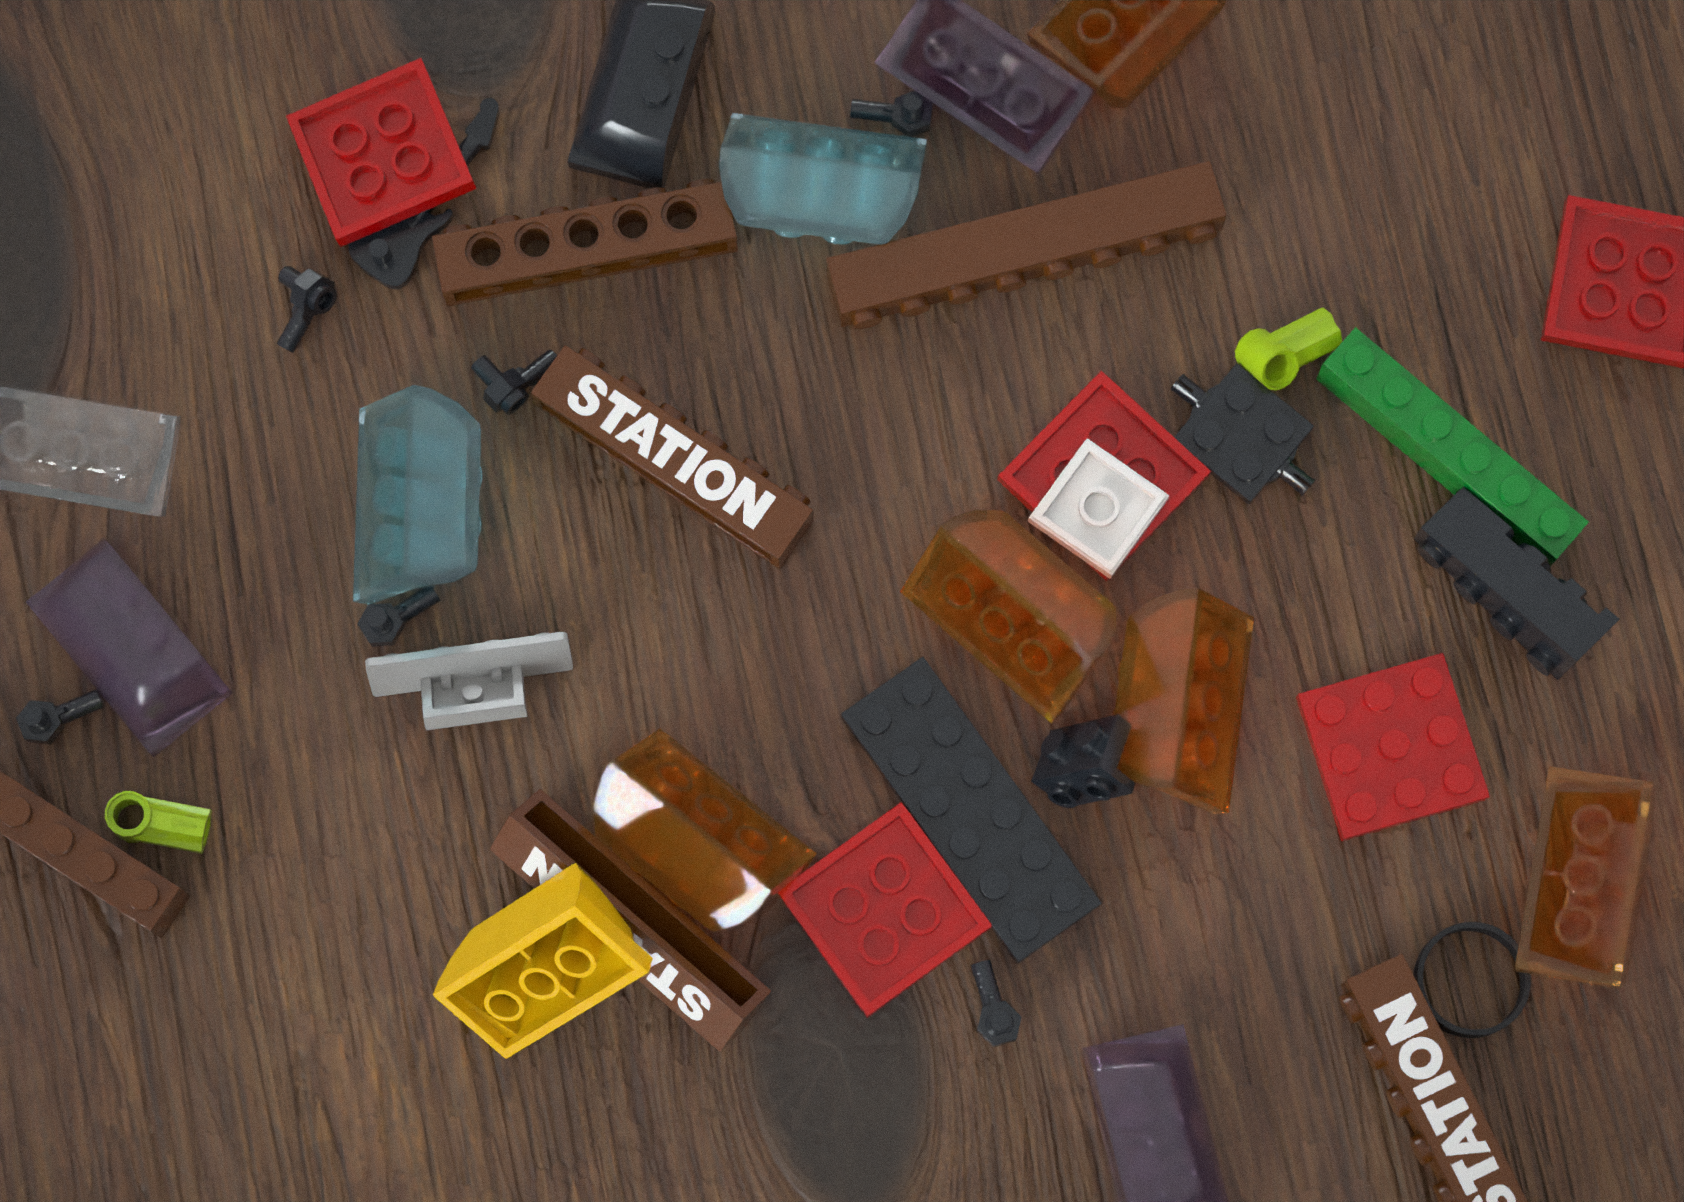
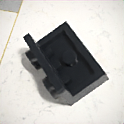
(1082, 762)

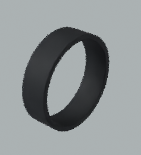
(1509, 943)

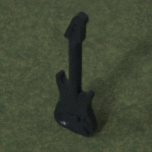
(395, 251)

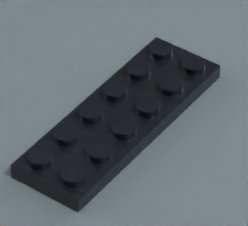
(970, 809)

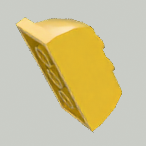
(541, 963)

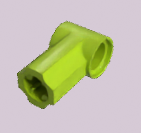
(1278, 355)
(163, 822)

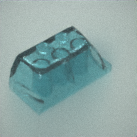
(819, 179)
(415, 494)

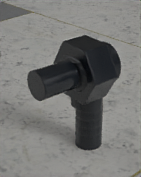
(908, 114)
(311, 295)
(507, 389)
(385, 623)
(44, 721)
(998, 1020)

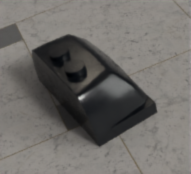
(641, 90)

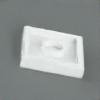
(1098, 508)

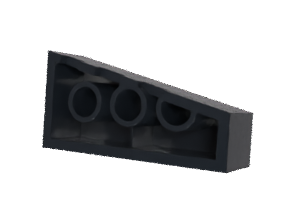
(1512, 584)

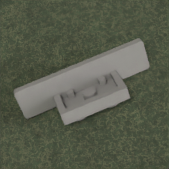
(471, 680)

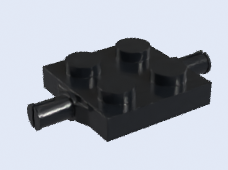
(1243, 433)

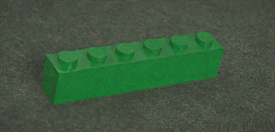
(1447, 444)

